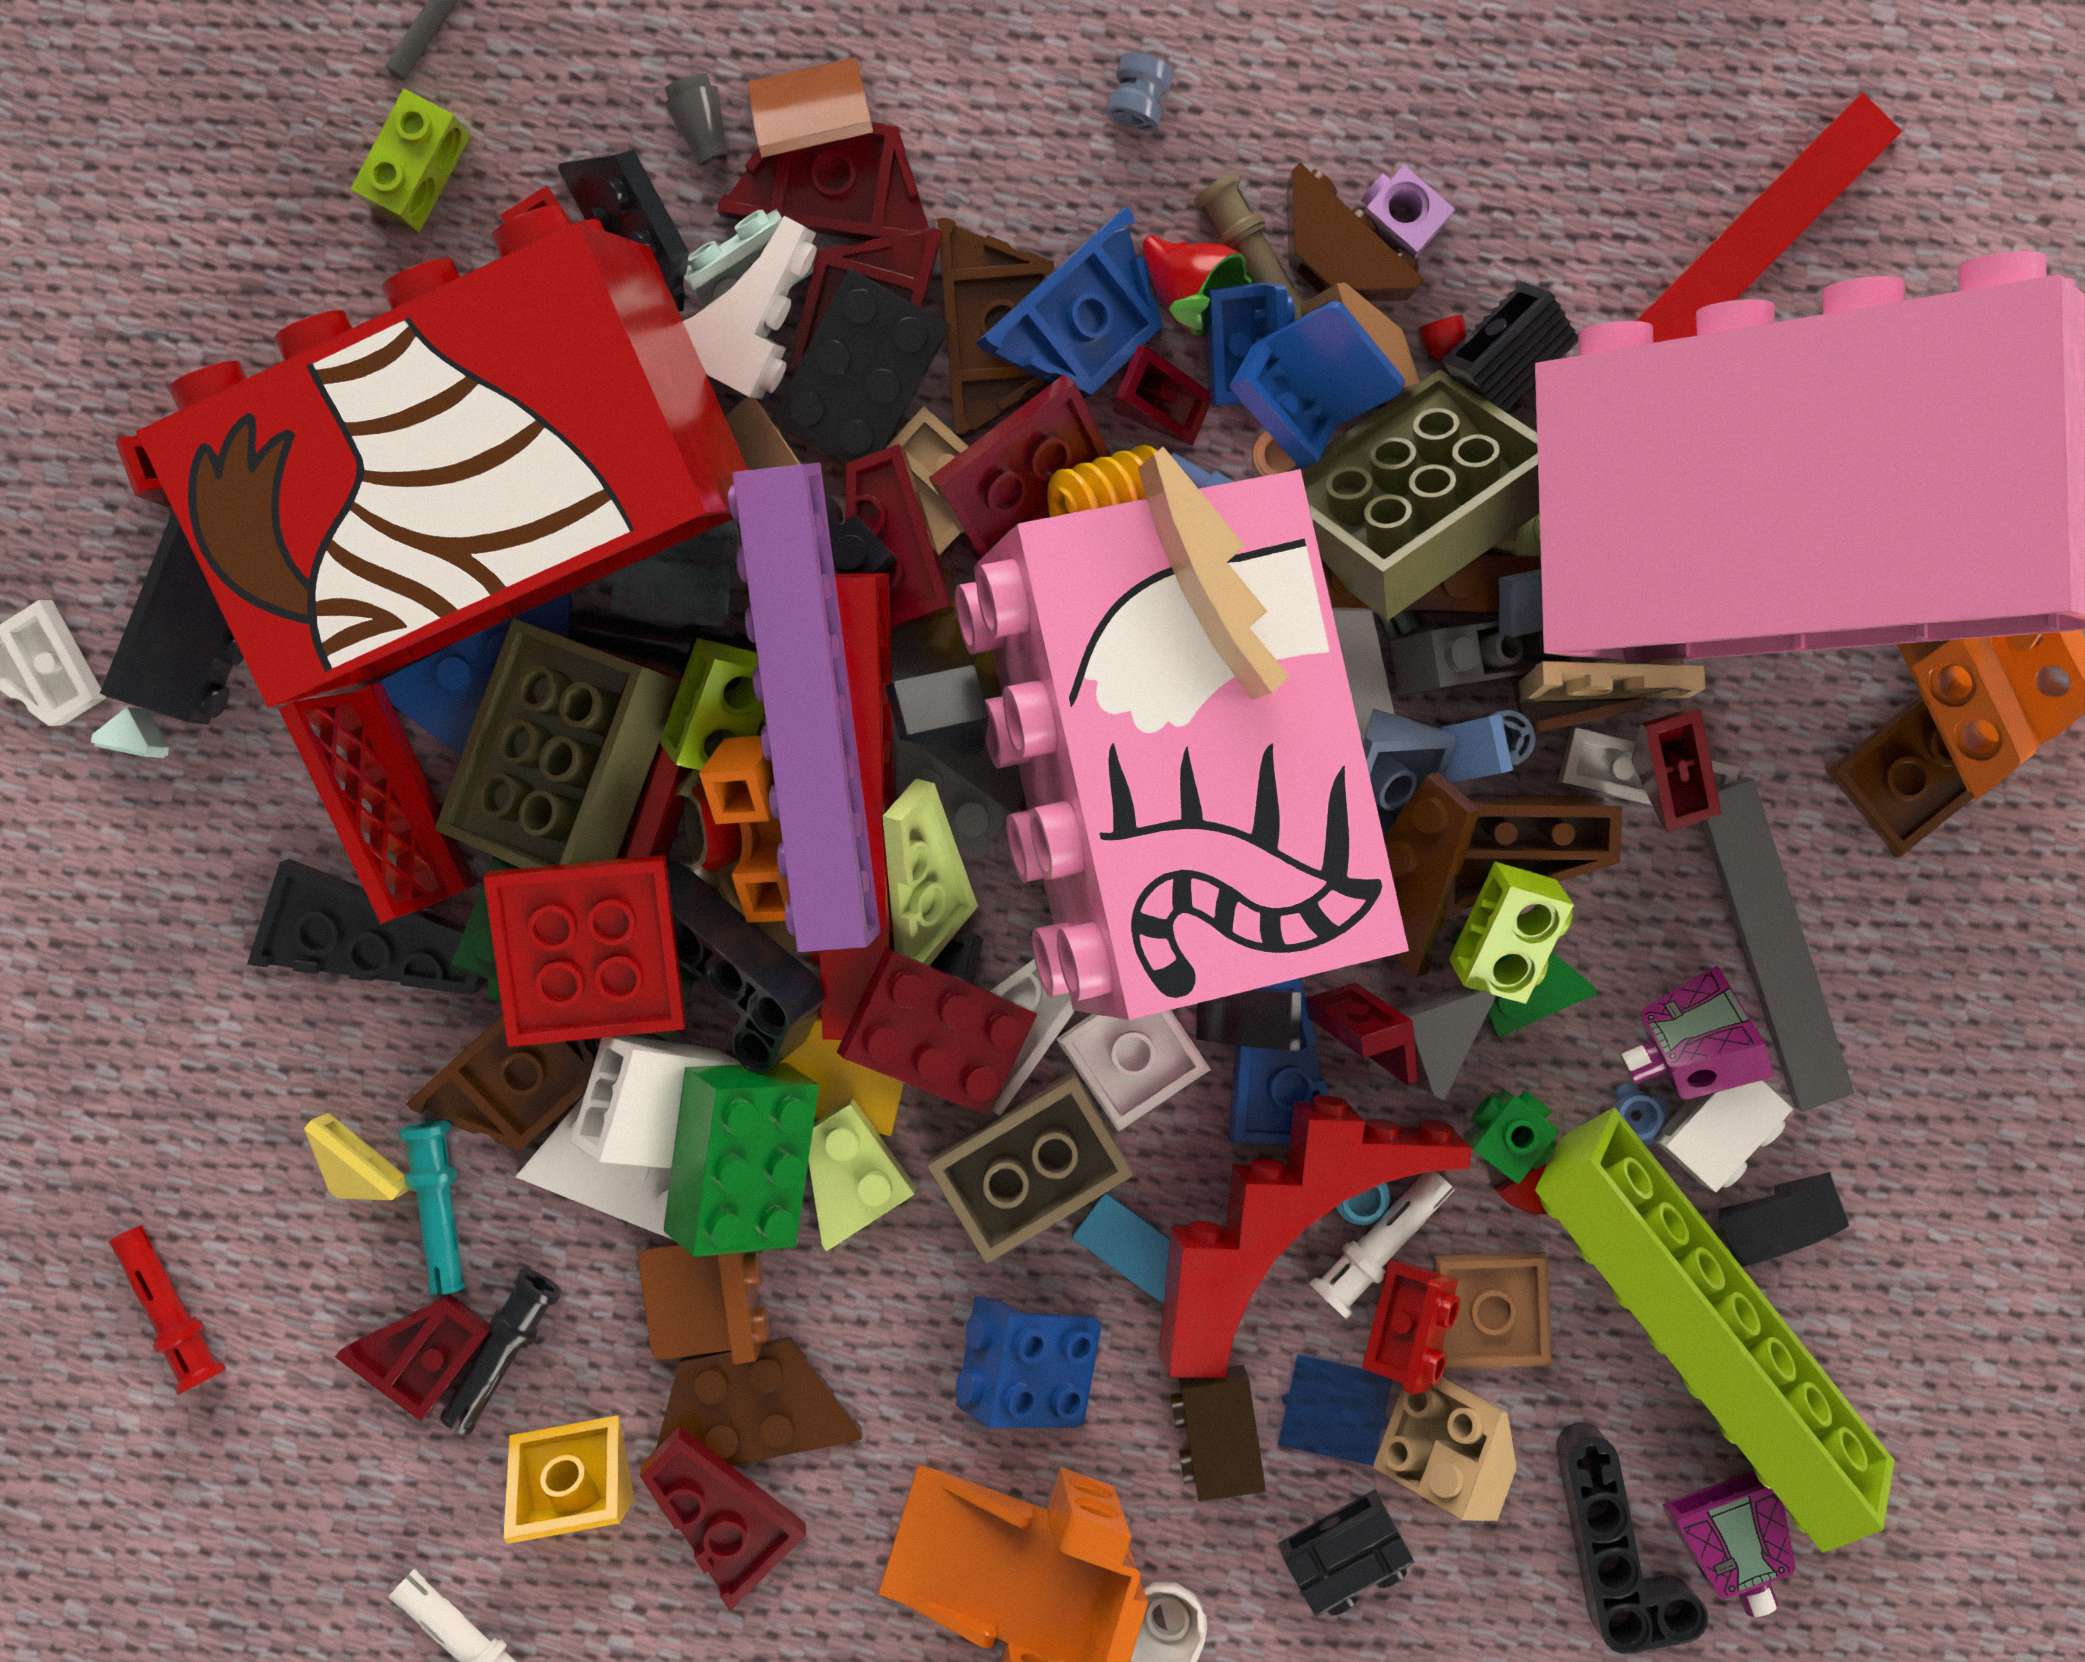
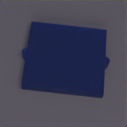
(1334, 1410)

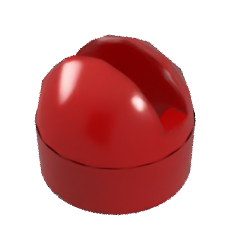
(1443, 335)

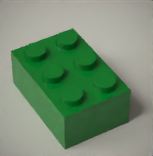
(740, 1159)

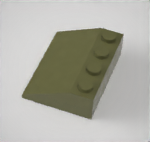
(1420, 491)
(556, 752)

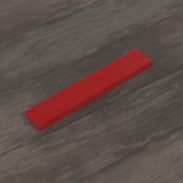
(1774, 218)

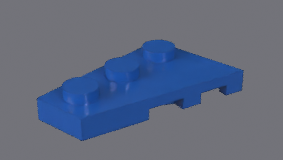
(1270, 1082)

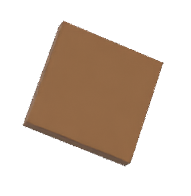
(1501, 1310)

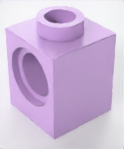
(1429, 210)

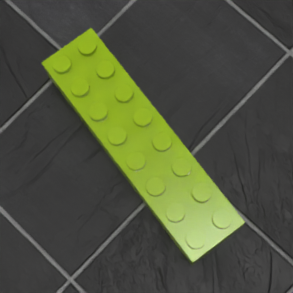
(1718, 1331)

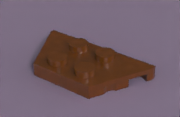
(980, 286)
(506, 1088)
(757, 1406)

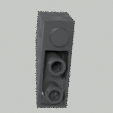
(1464, 657)

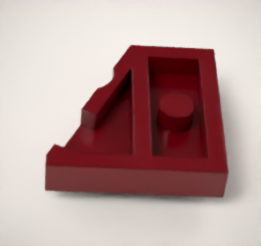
(418, 1354)

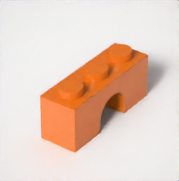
(738, 791)

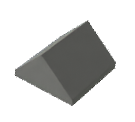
(1444, 1033)

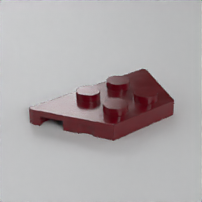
(835, 188)
(896, 263)

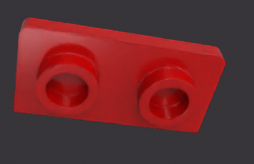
(1411, 1326)

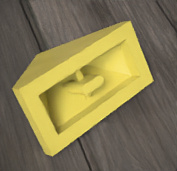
(350, 1164)

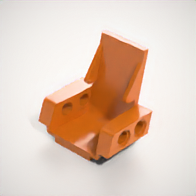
(1998, 697)
(1007, 1570)

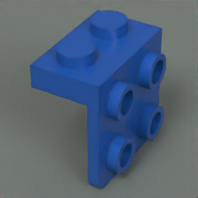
(1314, 379)
(1026, 1367)

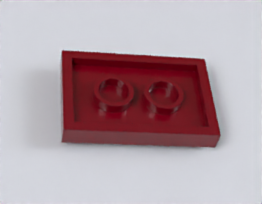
(1009, 468)
(936, 1032)

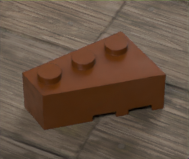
(1540, 835)

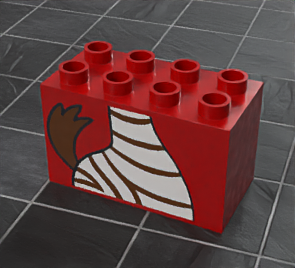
(446, 456)

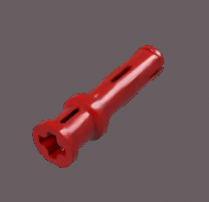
(177, 1333)

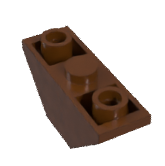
(1342, 245)

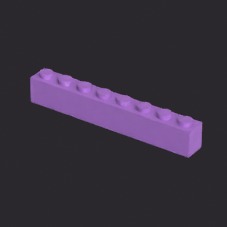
(806, 706)

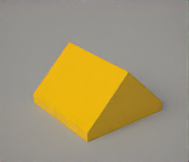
(566, 1479)

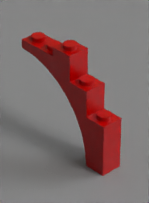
(1269, 1206)

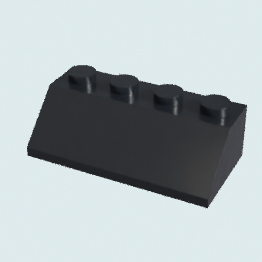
(175, 640)

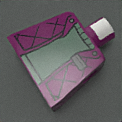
(1699, 1040)
(1736, 1539)

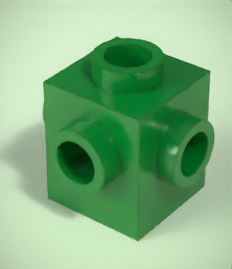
(1493, 1129)

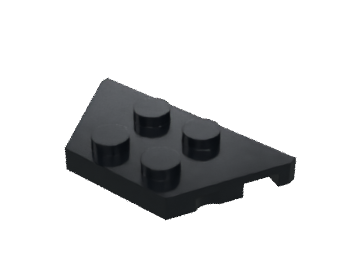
(626, 203)

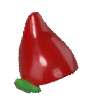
(1184, 271)

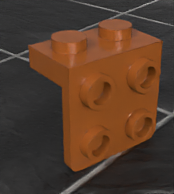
(703, 1303)

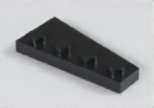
(331, 927)

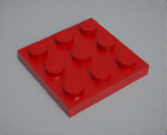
(585, 950)

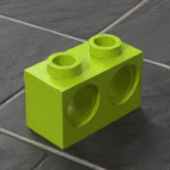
(411, 160)
(705, 707)
(1499, 930)

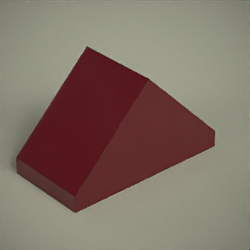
(1162, 397)
(1677, 769)

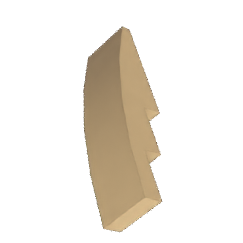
(1198, 552)

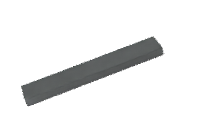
(1776, 948)

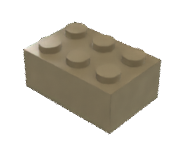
(1030, 1166)

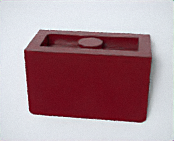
(1368, 1028)

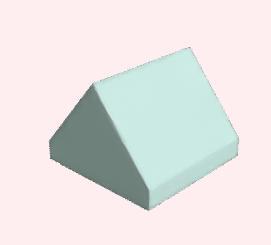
(133, 733)

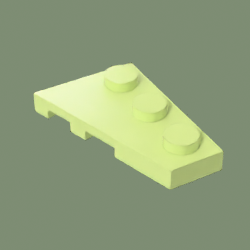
(925, 874)

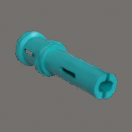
(431, 1180)

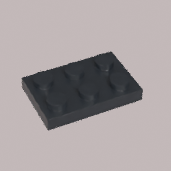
(860, 370)

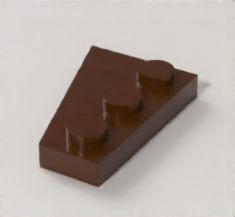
(1424, 854)

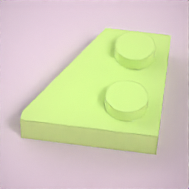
(852, 1174)

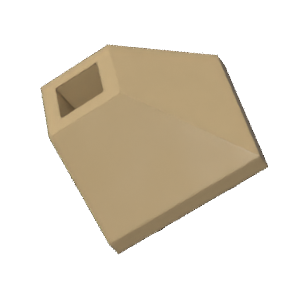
(1450, 1450)

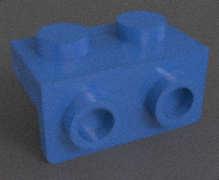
(1236, 321)

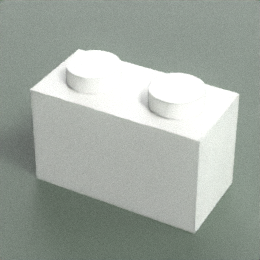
(1721, 1130)

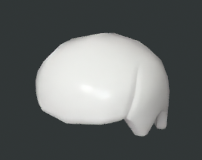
(1184, 1624)

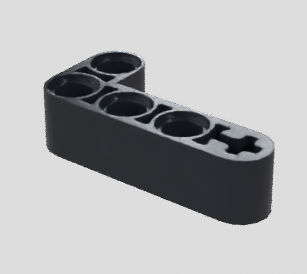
(746, 970)
(1614, 1535)

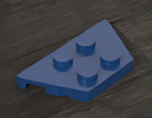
(1082, 314)
(449, 685)

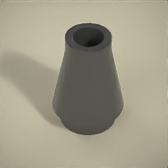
(698, 116)

